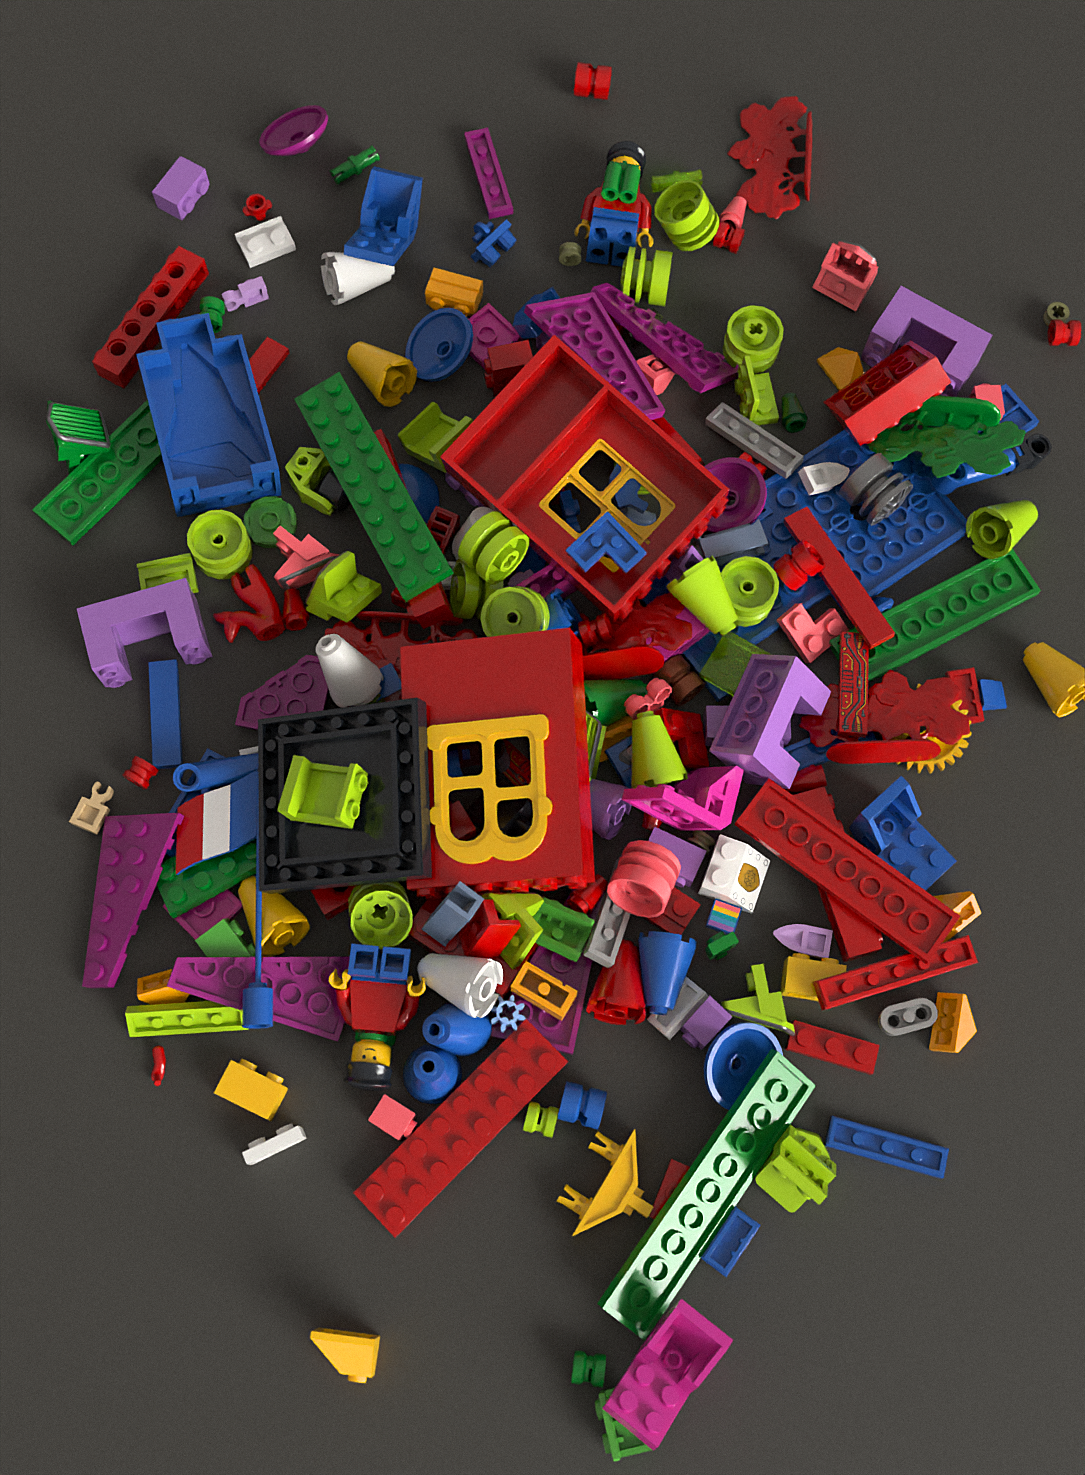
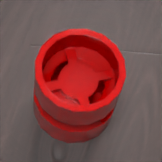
(592, 81)
(796, 567)

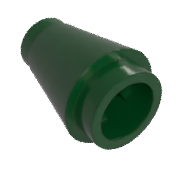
(793, 414)

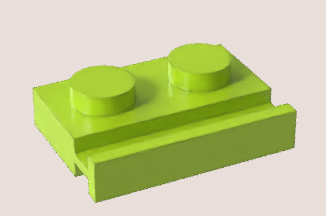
(167, 570)

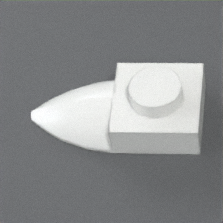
(822, 476)

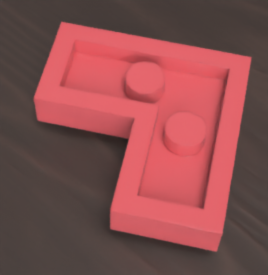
(808, 636)

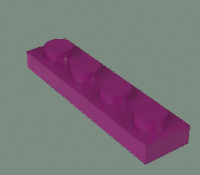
(488, 173)

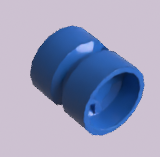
(582, 1105)

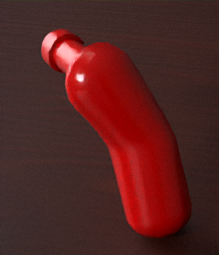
(159, 1065)

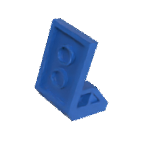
(387, 217)
(894, 835)

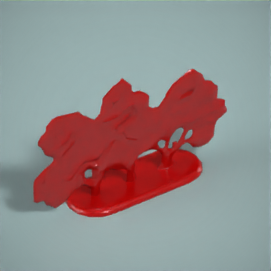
(769, 152)
(653, 621)
(386, 649)
(891, 712)

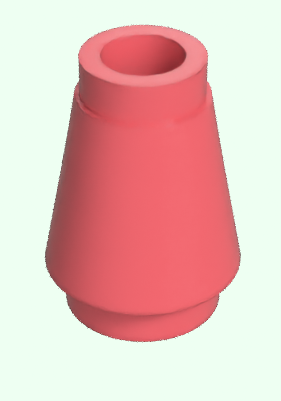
(734, 212)

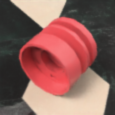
(644, 878)

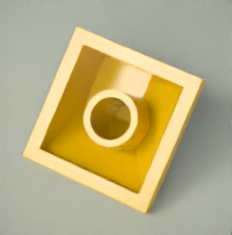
(349, 1351)

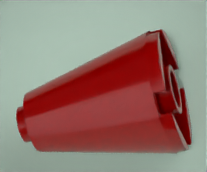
(619, 989)

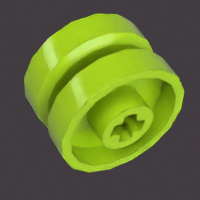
(753, 333)
(219, 544)
(493, 547)
(751, 588)
(469, 591)
(507, 602)

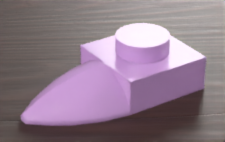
(805, 939)

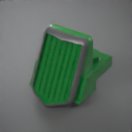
(76, 432)

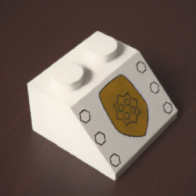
(734, 873)

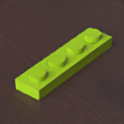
(182, 1018)

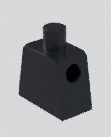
(512, 815)

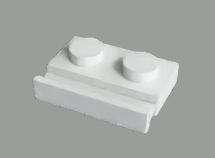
(265, 241)

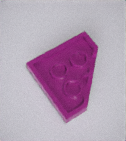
(287, 693)

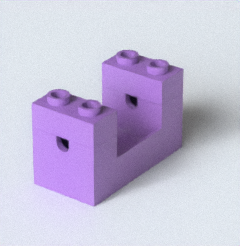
(940, 332)
(141, 616)
(759, 715)

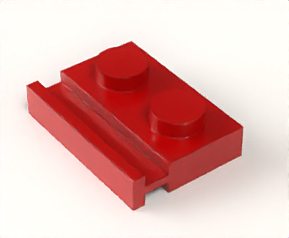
(677, 913)

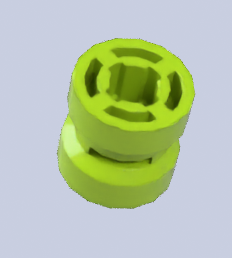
(548, 1119)

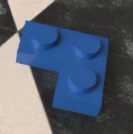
(608, 538)

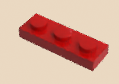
(833, 1047)

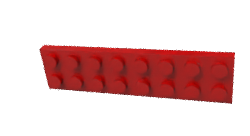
(847, 871)
(460, 1128)

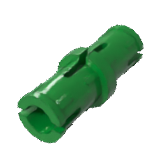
(354, 165)

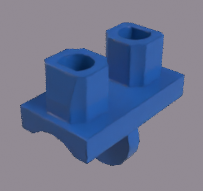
(501, 236)

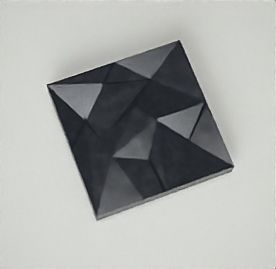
(393, 823)

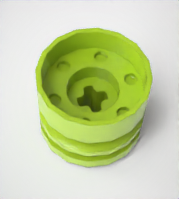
(686, 215)
(647, 275)
(377, 926)

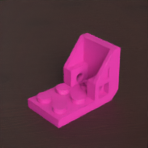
(698, 803)
(665, 1372)

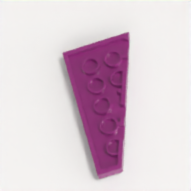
(574, 974)

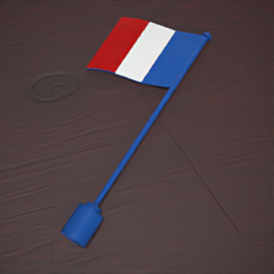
(216, 826)

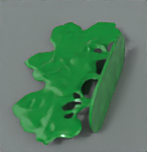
(954, 438)

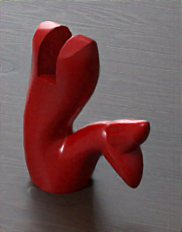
(267, 620)

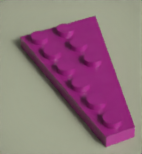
(590, 333)
(668, 342)
(124, 885)
(299, 987)

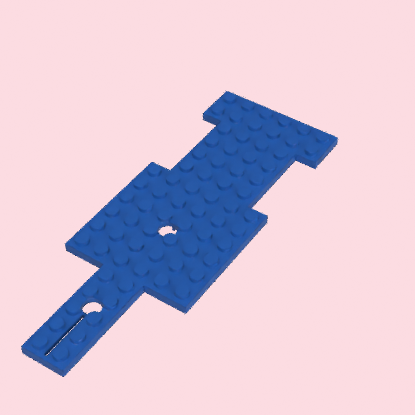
(875, 553)

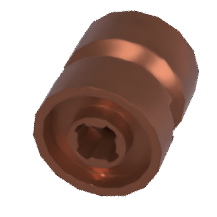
(683, 682)

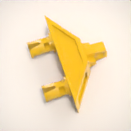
(618, 1190)

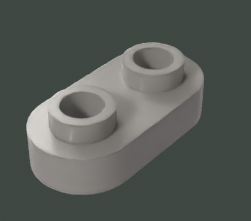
(906, 1016)

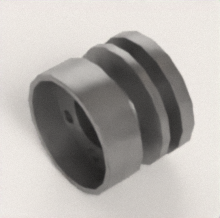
(873, 486)

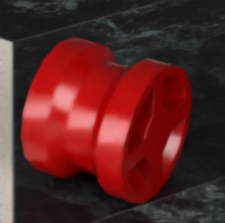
(140, 772)

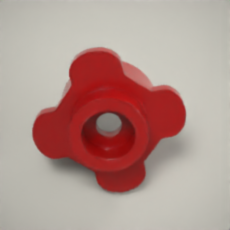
(255, 201)

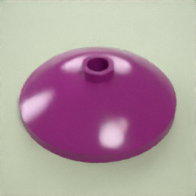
(294, 131)
(745, 487)

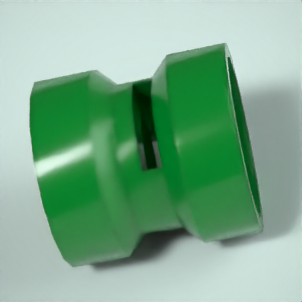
(215, 308)
(581, 1371)

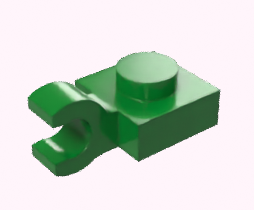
(719, 945)

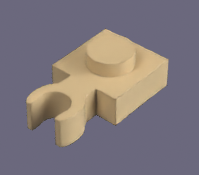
(91, 812)

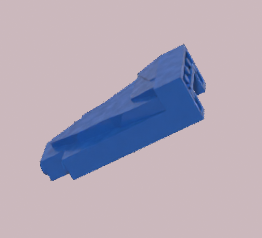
(208, 418)

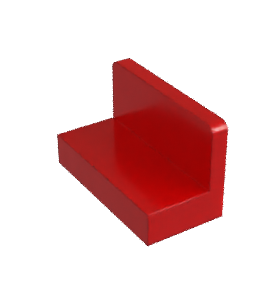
(486, 934)

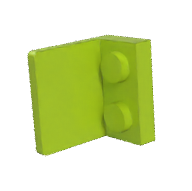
(756, 395)

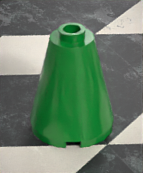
(607, 697)

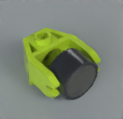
(305, 473)

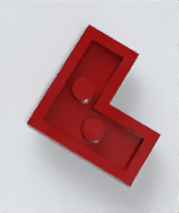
(688, 731)

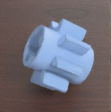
(510, 1006)

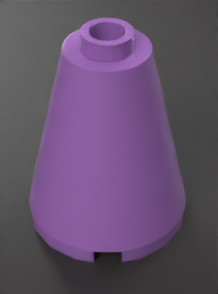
(607, 807)

